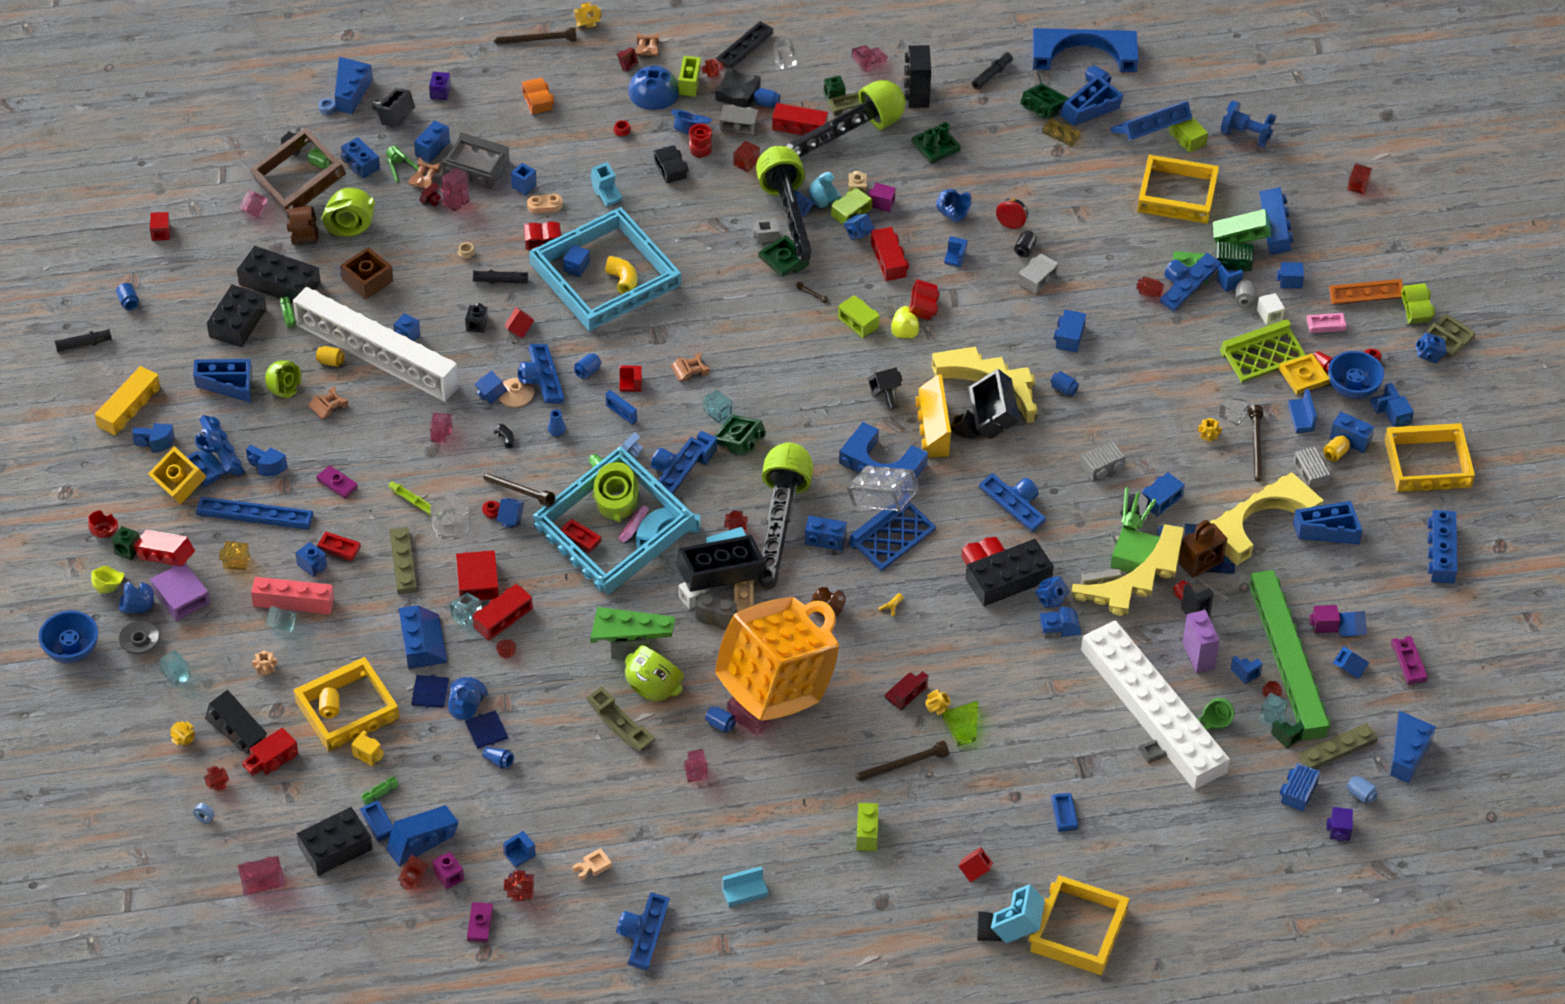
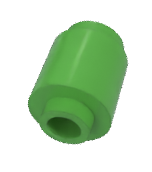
(318, 159)

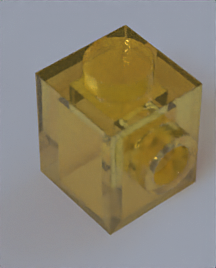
(234, 555)

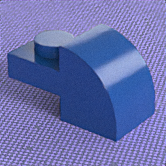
(158, 438)
(269, 462)
(1064, 621)

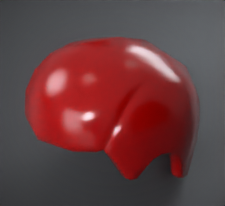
(102, 525)

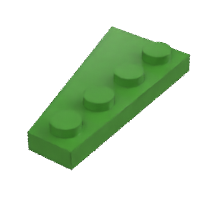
(618, 624)

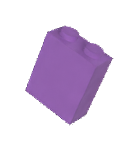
(180, 591)
(1200, 641)

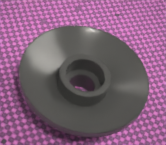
(138, 637)

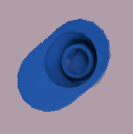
(685, 120)

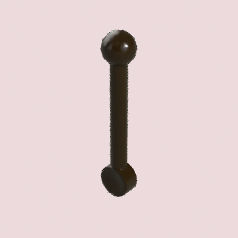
(800, 286)

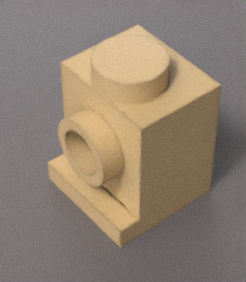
(857, 180)

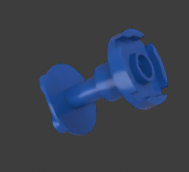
(1241, 121)

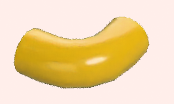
(625, 271)

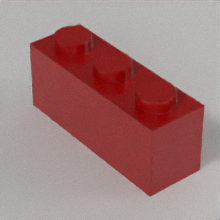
(797, 119)
(889, 253)
(164, 548)
(502, 612)

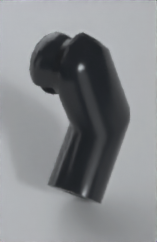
(503, 430)

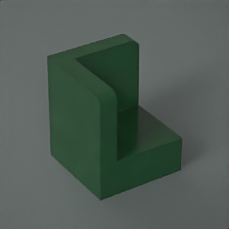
(1287, 734)

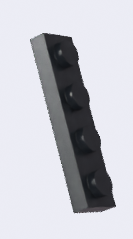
(745, 45)

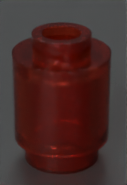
(1150, 287)

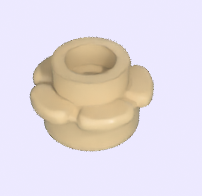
(466, 250)

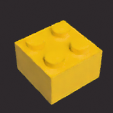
(177, 475)

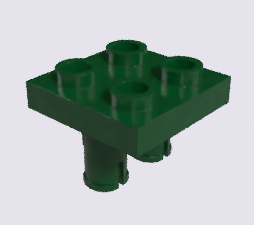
(936, 143)

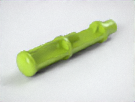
(417, 501)

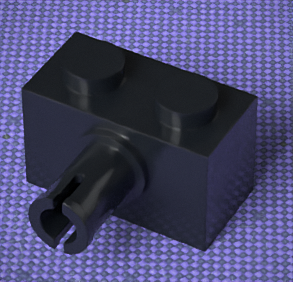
(394, 107)
(885, 383)

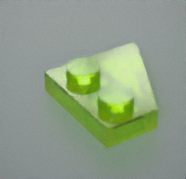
(962, 722)

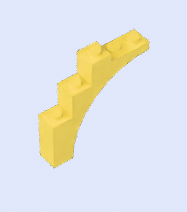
(969, 365)
(1141, 580)

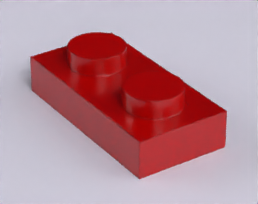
(581, 535)
(339, 546)

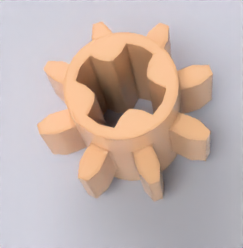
(264, 662)

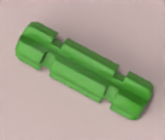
(287, 312)
(379, 790)

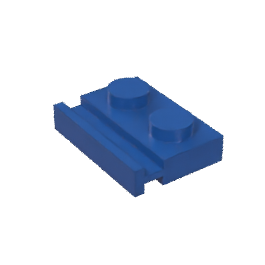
(208, 465)

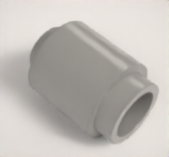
(1245, 293)

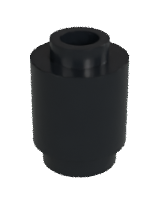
(1025, 244)

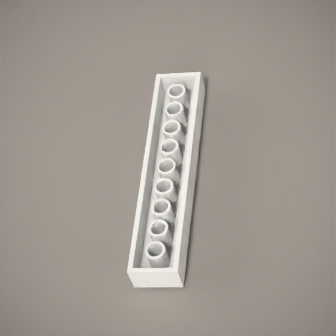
(376, 344)
(1155, 705)

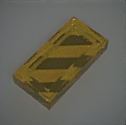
(1061, 132)

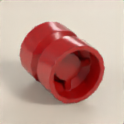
(700, 140)

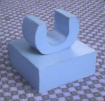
(632, 446)

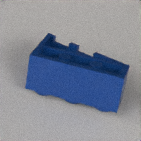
(351, 84)
(1091, 101)
(225, 377)
(1328, 523)
(1410, 745)
(420, 833)

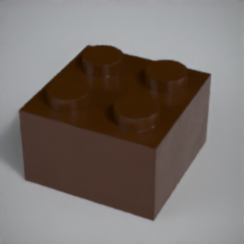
(366, 273)

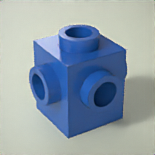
(1431, 347)
(1052, 592)

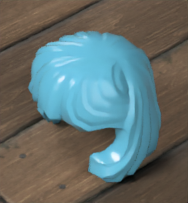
(823, 191)

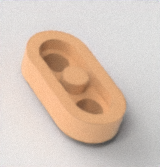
(545, 203)

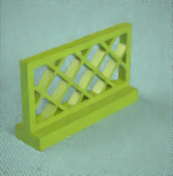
(1254, 339)

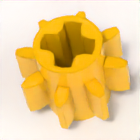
(1209, 429)
(938, 702)
(182, 733)

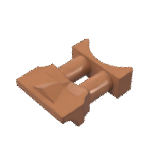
(642, 49)
(421, 181)
(683, 371)
(322, 408)

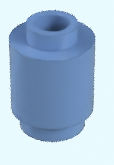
(1362, 789)

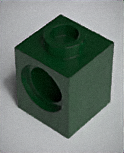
(833, 87)
(124, 541)

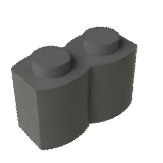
(714, 610)

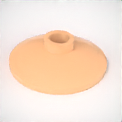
(517, 394)

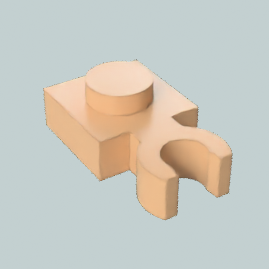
(593, 863)

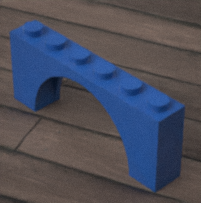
(1117, 43)

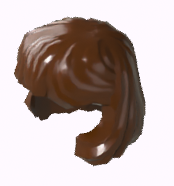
(835, 600)

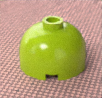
(283, 378)

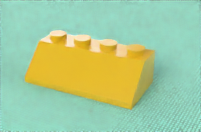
(934, 418)

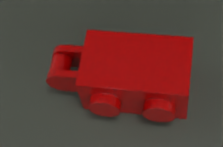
(271, 753)

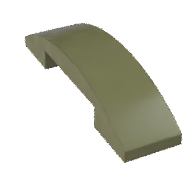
(618, 721)

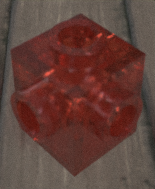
(526, 882)

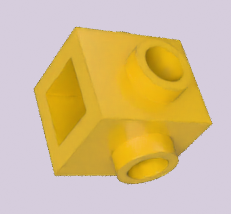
(582, 17)

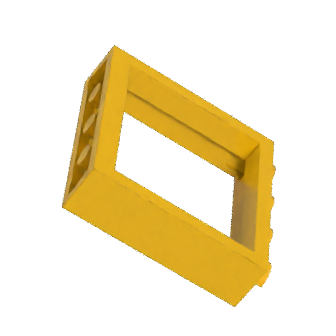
(1174, 208)
(1429, 434)
(336, 680)
(1071, 956)

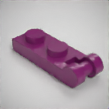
(1409, 660)

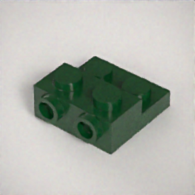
(1043, 100)
(782, 257)
(740, 434)

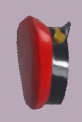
(1012, 213)

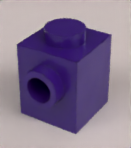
(439, 85)
(1340, 823)

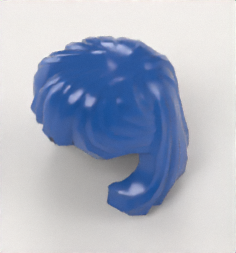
(953, 204)
(136, 600)

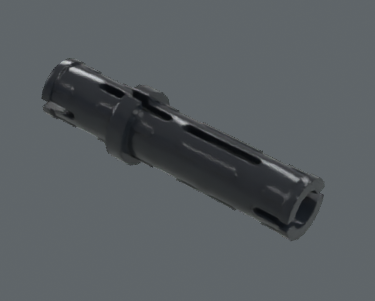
(996, 67)
(496, 276)
(83, 340)

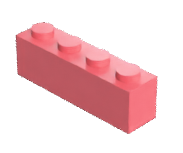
(292, 595)

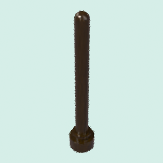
(569, 34)
(1256, 413)
(544, 497)
(939, 749)

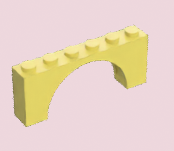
(1286, 494)

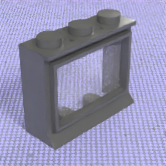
(478, 159)

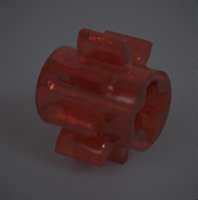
(712, 68)
(735, 520)
(216, 778)

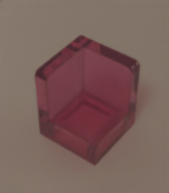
(253, 203)

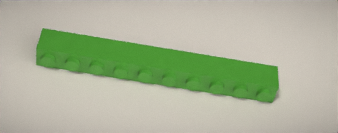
(1289, 654)

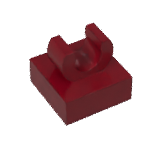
(627, 59)
(430, 195)

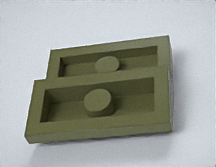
(1454, 333)

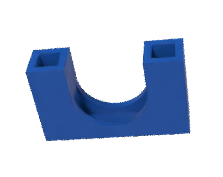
(856, 450)

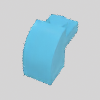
(604, 184)

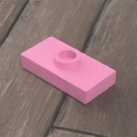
(1326, 323)
(633, 524)

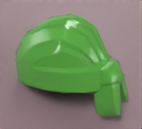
(1217, 714)

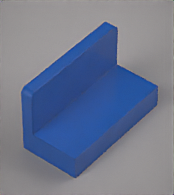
(1303, 413)

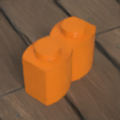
(537, 95)

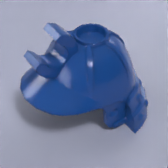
(465, 697)

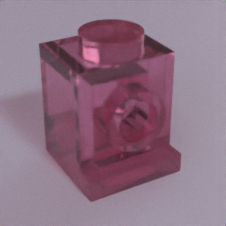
(440, 427)
(696, 766)

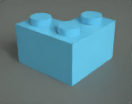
(1021, 917)

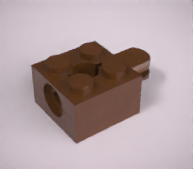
(1202, 549)

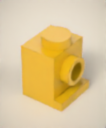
(367, 749)

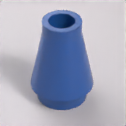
(556, 424)
(501, 757)

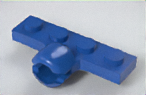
(1187, 279)
(541, 372)
(216, 441)
(677, 466)
(1015, 500)
(643, 929)

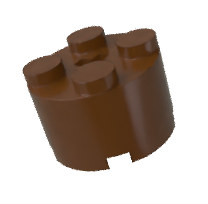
(302, 225)

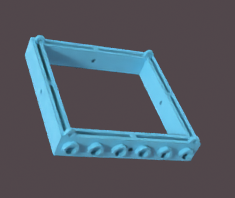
(618, 218)
(638, 559)

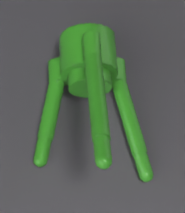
(396, 156)
(1132, 520)

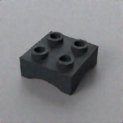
(737, 88)

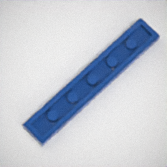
(254, 513)

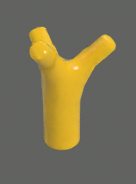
(892, 604)

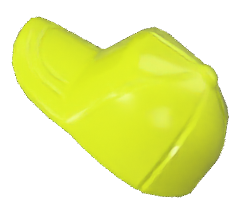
(904, 324)
(106, 579)

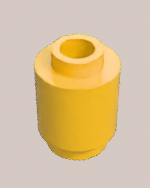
(330, 356)
(1336, 448)
(329, 703)

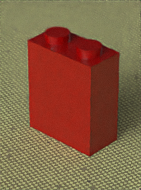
(477, 574)

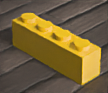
(127, 400)

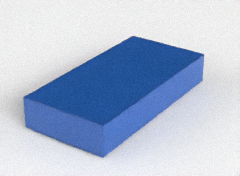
(621, 407)
(1064, 812)
(377, 820)

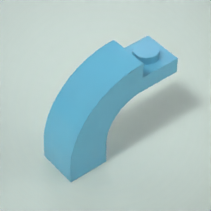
(656, 522)

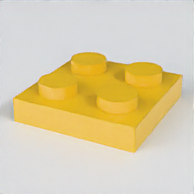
(1304, 374)

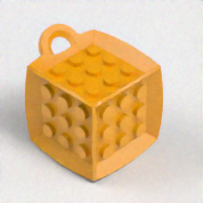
(778, 657)

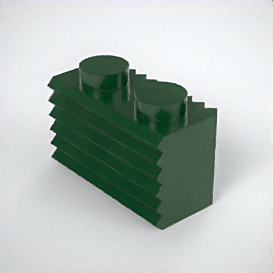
(1235, 256)

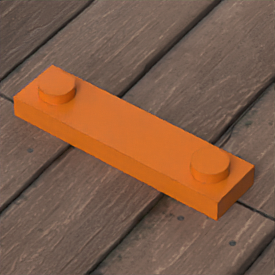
(1366, 291)

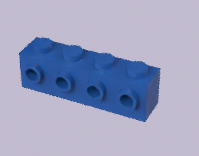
(1274, 203)
(1443, 546)

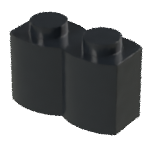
(670, 164)

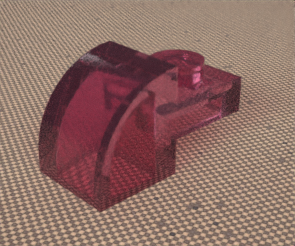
(867, 57)

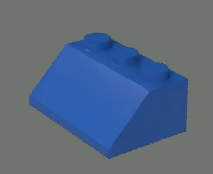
(422, 637)

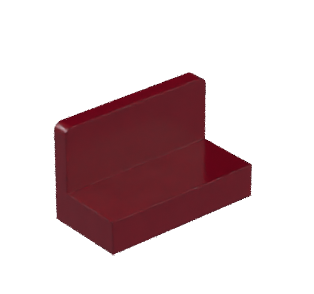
(907, 689)

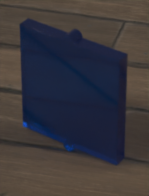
(430, 691)
(486, 729)

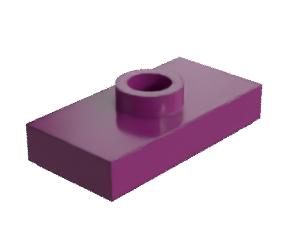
(337, 482)
(479, 922)

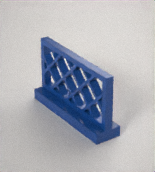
(1154, 121)
(879, 523)

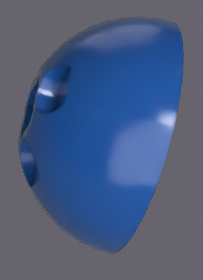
(653, 88)
(1355, 374)
(68, 636)

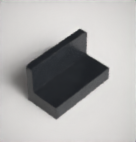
(1196, 602)

